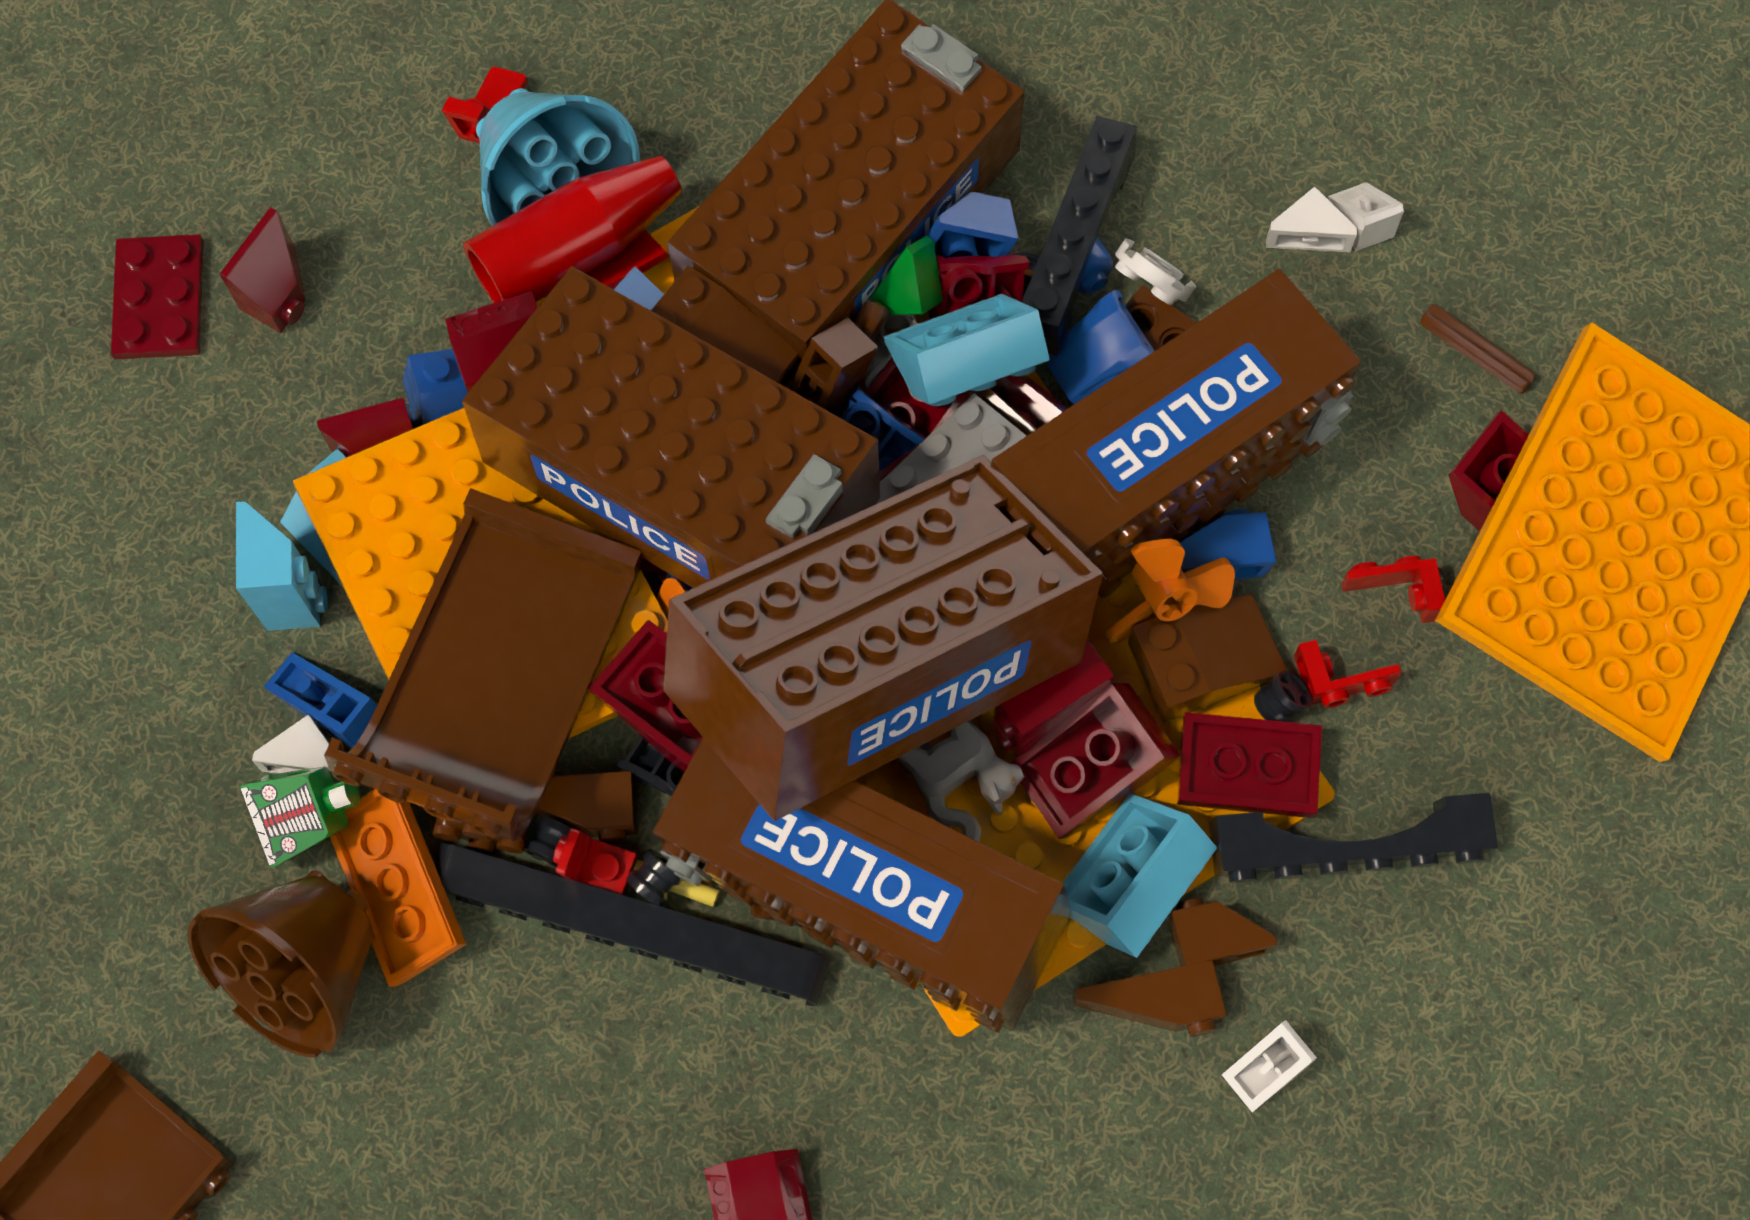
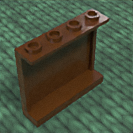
(109, 1155)

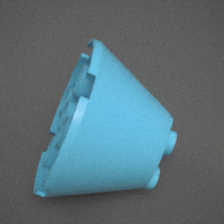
(545, 141)

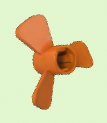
(1169, 589)

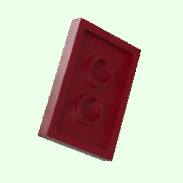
(157, 297)
(1249, 765)

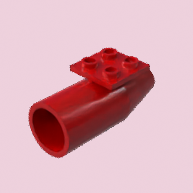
(587, 224)

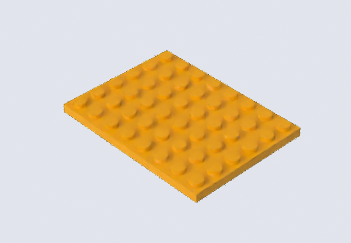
(392, 520)
(1615, 545)

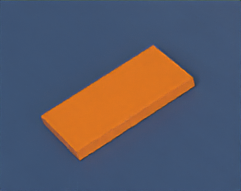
(396, 876)

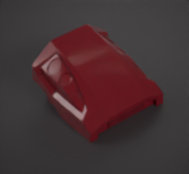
(978, 278)
(485, 332)
(759, 1188)

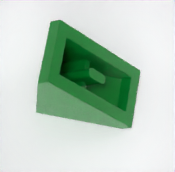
(912, 282)

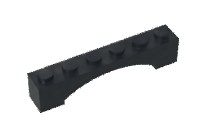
(1064, 258)
(1249, 845)

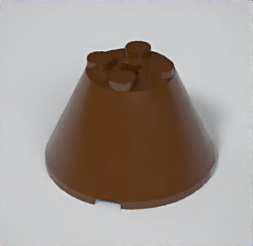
(287, 959)

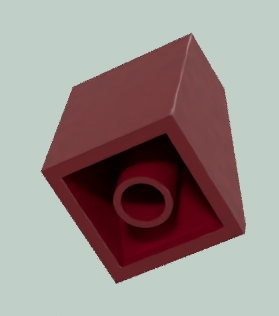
(1040, 709)

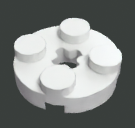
(1155, 271)

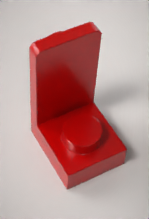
(466, 114)
(1424, 595)
(1316, 670)
(594, 862)

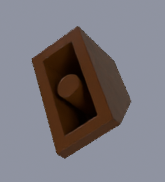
(1215, 934)

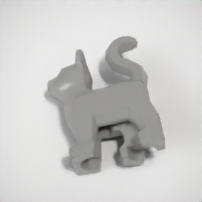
(950, 764)

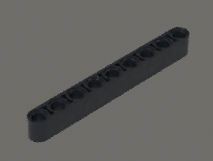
(632, 923)

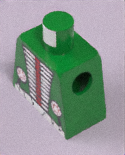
(297, 810)

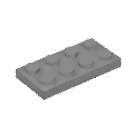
(965, 435)

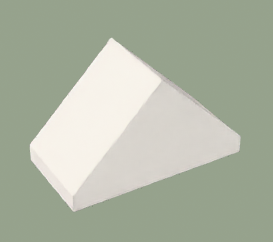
(1371, 212)
(1312, 225)
(294, 749)
(1269, 1066)

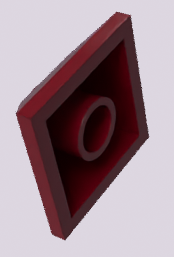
(267, 275)
(366, 426)

